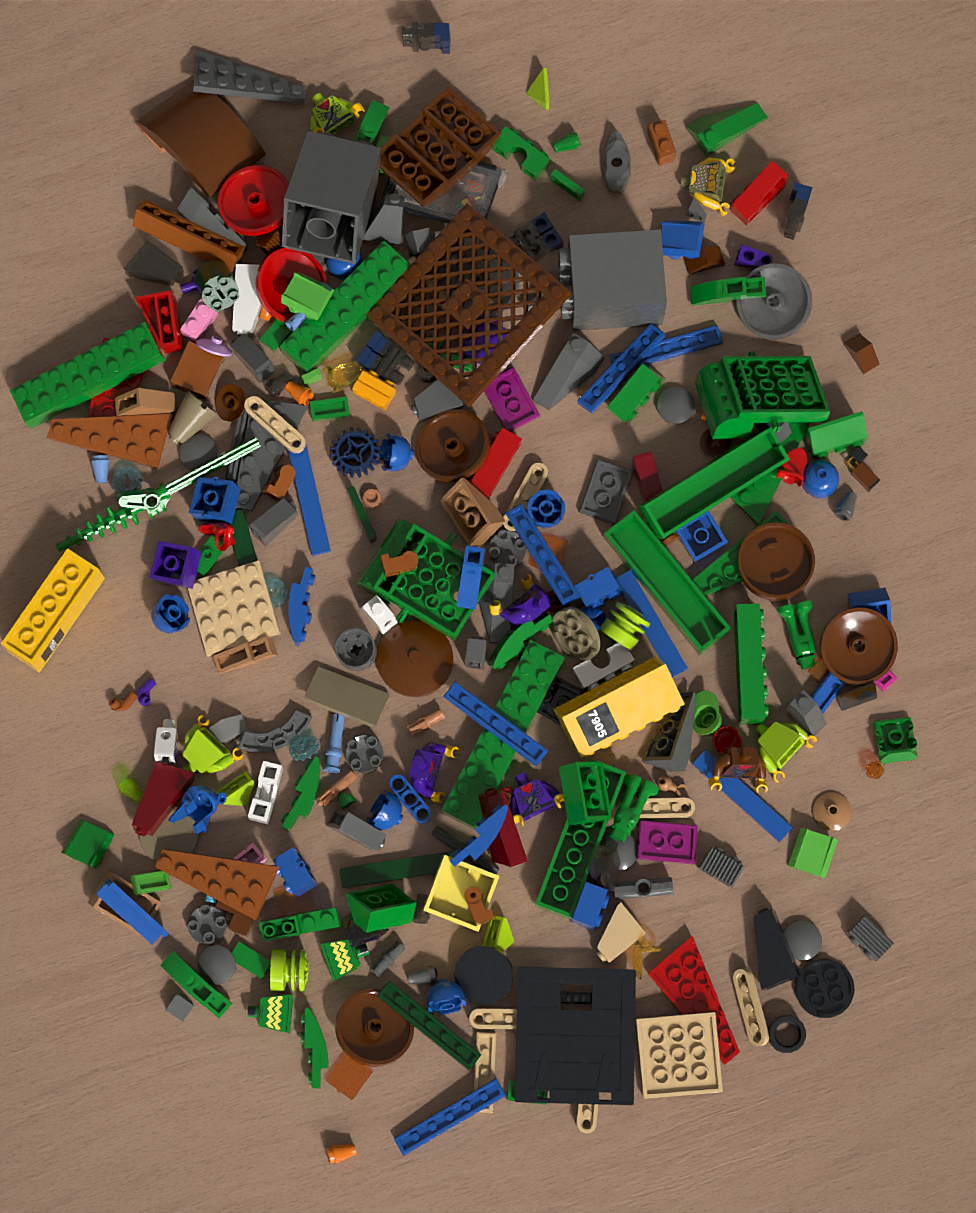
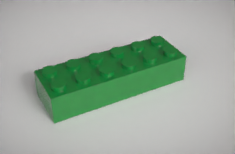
(749, 664)

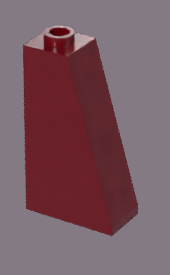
(646, 475)
(161, 795)
(507, 845)

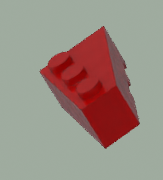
(759, 193)
(163, 318)

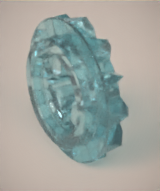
(120, 476)
(282, 592)
(300, 743)

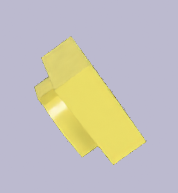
(448, 889)

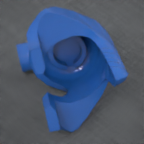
(199, 805)

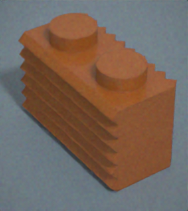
(661, 142)

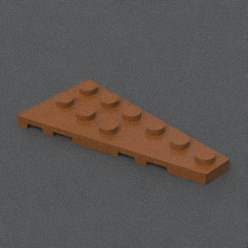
(124, 437)
(228, 880)

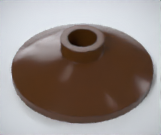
(230, 402)

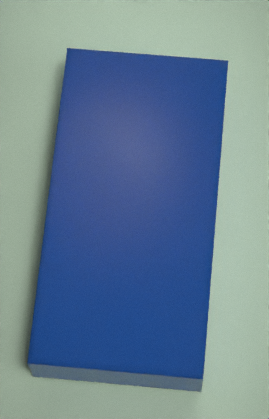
(827, 691)

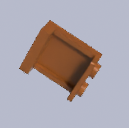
(196, 370)

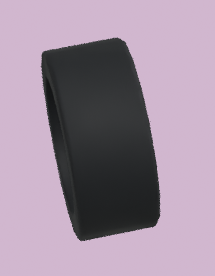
(772, 1034)

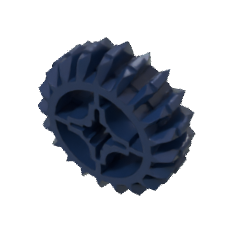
(360, 448)

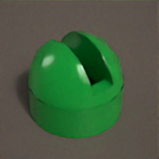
(346, 800)

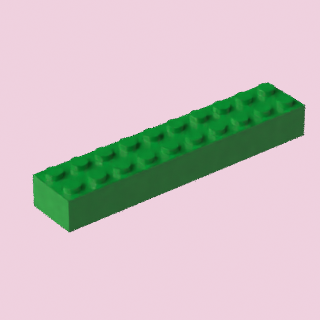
(492, 756)

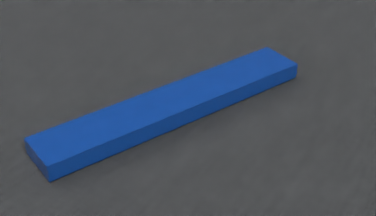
(681, 345)
(621, 368)
(310, 502)
(542, 555)
(655, 632)
(495, 723)
(745, 799)
(450, 1117)

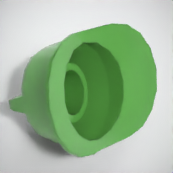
(706, 713)

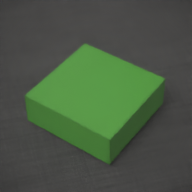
(311, 377)

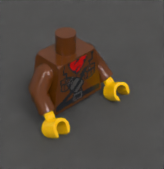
(739, 763)

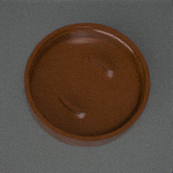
(776, 561)

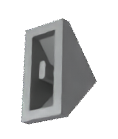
(228, 728)

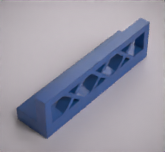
(130, 911)

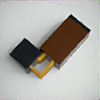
(862, 472)

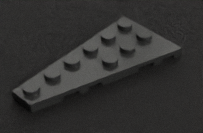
(230, 78)
(260, 463)

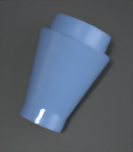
(100, 467)

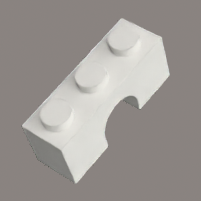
(589, 675)
(266, 792)

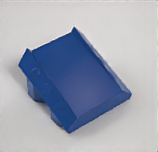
(682, 238)

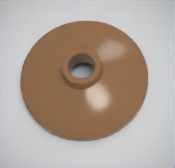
(830, 821)

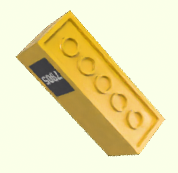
(53, 610)
(619, 707)

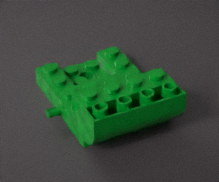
(759, 391)
(429, 587)

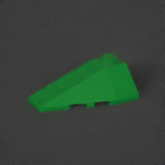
(721, 128)

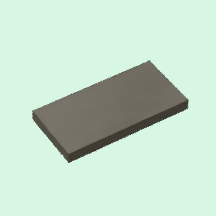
(346, 697)

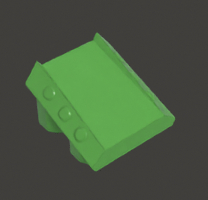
(306, 296)
(813, 852)

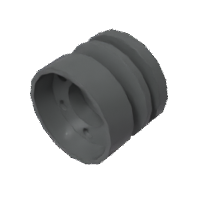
(345, 645)

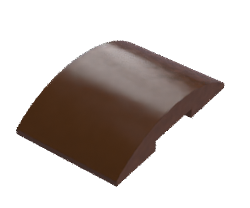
(202, 137)
(438, 147)

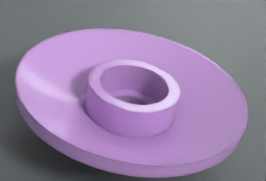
(214, 346)

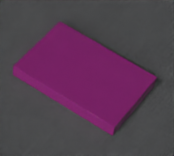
(511, 400)
(667, 842)

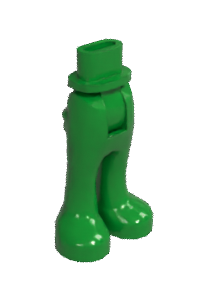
(803, 643)
(626, 816)

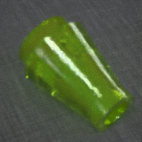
(130, 789)

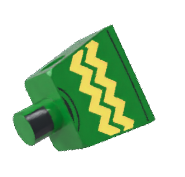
(342, 958)
(273, 1013)

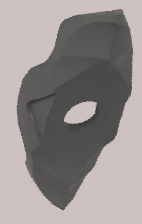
(616, 177)

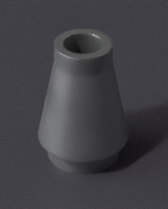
(846, 508)
(426, 975)

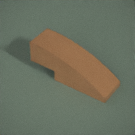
(245, 655)

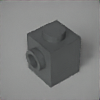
(418, 241)

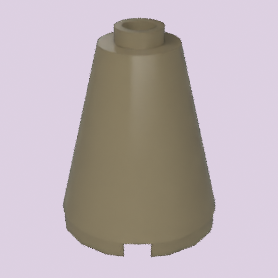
(190, 418)

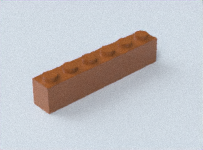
(187, 235)

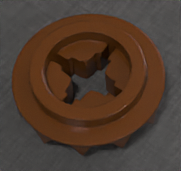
(715, 451)

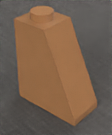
(145, 402)

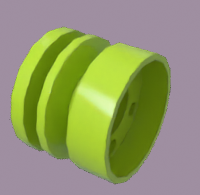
(625, 625)
(288, 970)

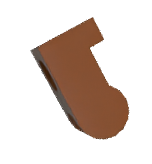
(283, 478)
(399, 564)
(475, 902)

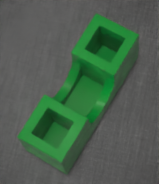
(511, 142)

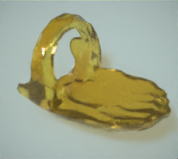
(343, 374)
(637, 955)

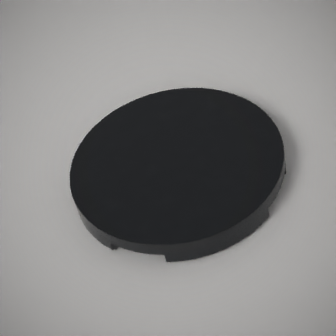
(484, 974)
(824, 988)

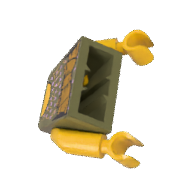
(708, 182)

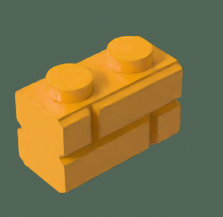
(374, 389)

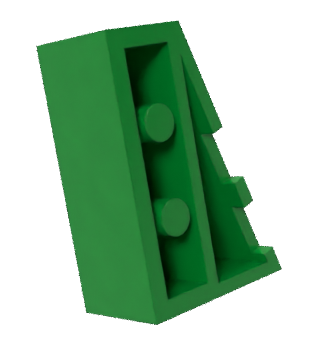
(636, 393)

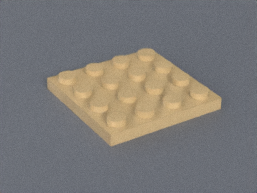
(233, 608)
(679, 1055)

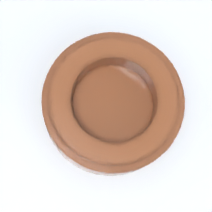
(372, 498)

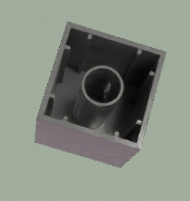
(331, 196)
(613, 280)

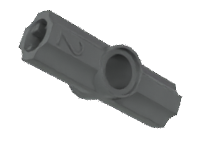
(657, 887)

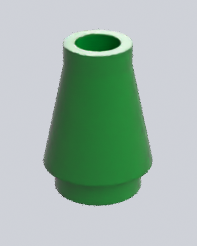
(568, 142)

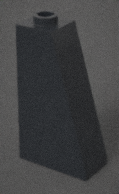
(773, 952)

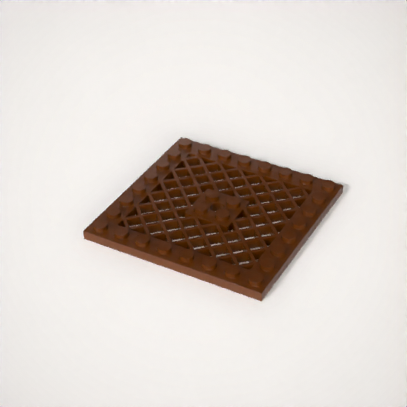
(506, 349)

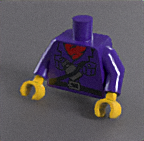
(526, 607)
(426, 768)
(532, 798)

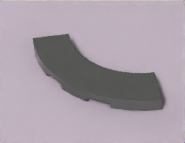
(277, 738)

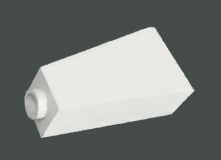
(247, 307)

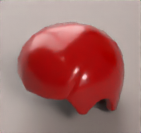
(726, 738)

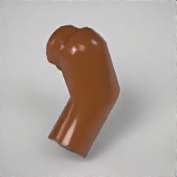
(123, 704)

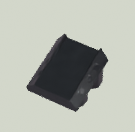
(558, 694)

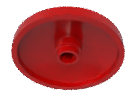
(253, 200)
(276, 274)

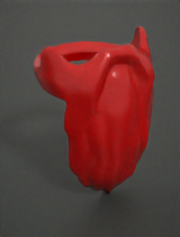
(793, 470)
(219, 529)

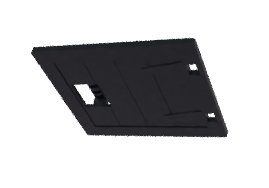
(575, 1050)

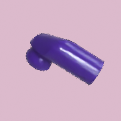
(190, 286)
(144, 692)

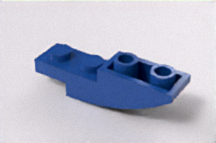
(298, 612)
(487, 830)

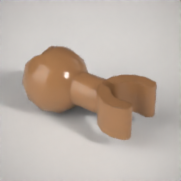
(668, 785)

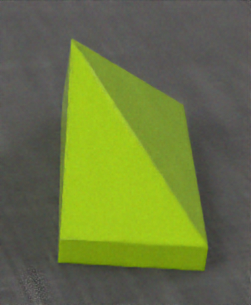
(539, 90)
(238, 790)
(498, 934)

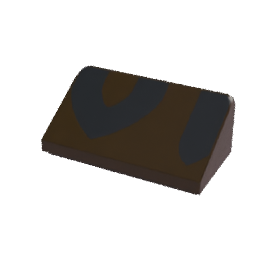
(857, 696)

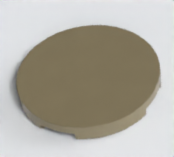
(576, 633)
(171, 836)

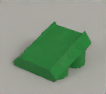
(895, 740)
(88, 844)

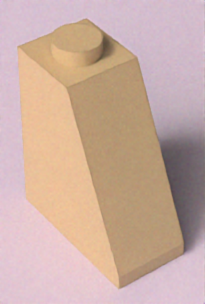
(619, 935)

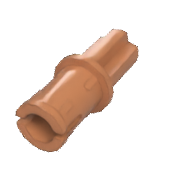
(425, 721)

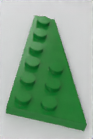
(758, 495)
(724, 571)

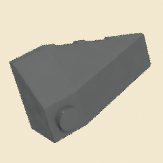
(196, 210)
(573, 366)

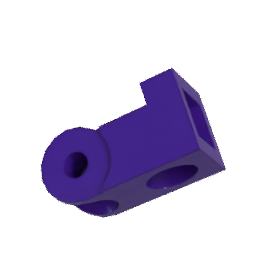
(752, 258)

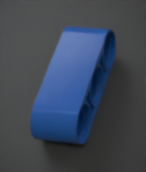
(407, 790)

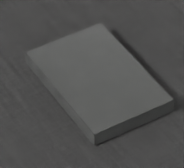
(606, 491)

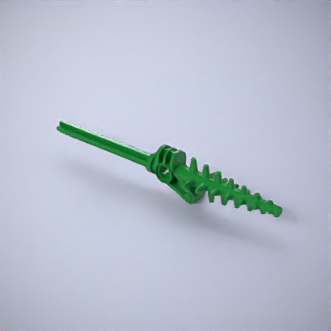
(135, 501)

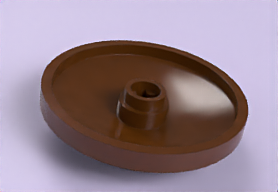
(452, 445)
(858, 646)
(414, 659)
(372, 1030)

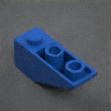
(470, 577)

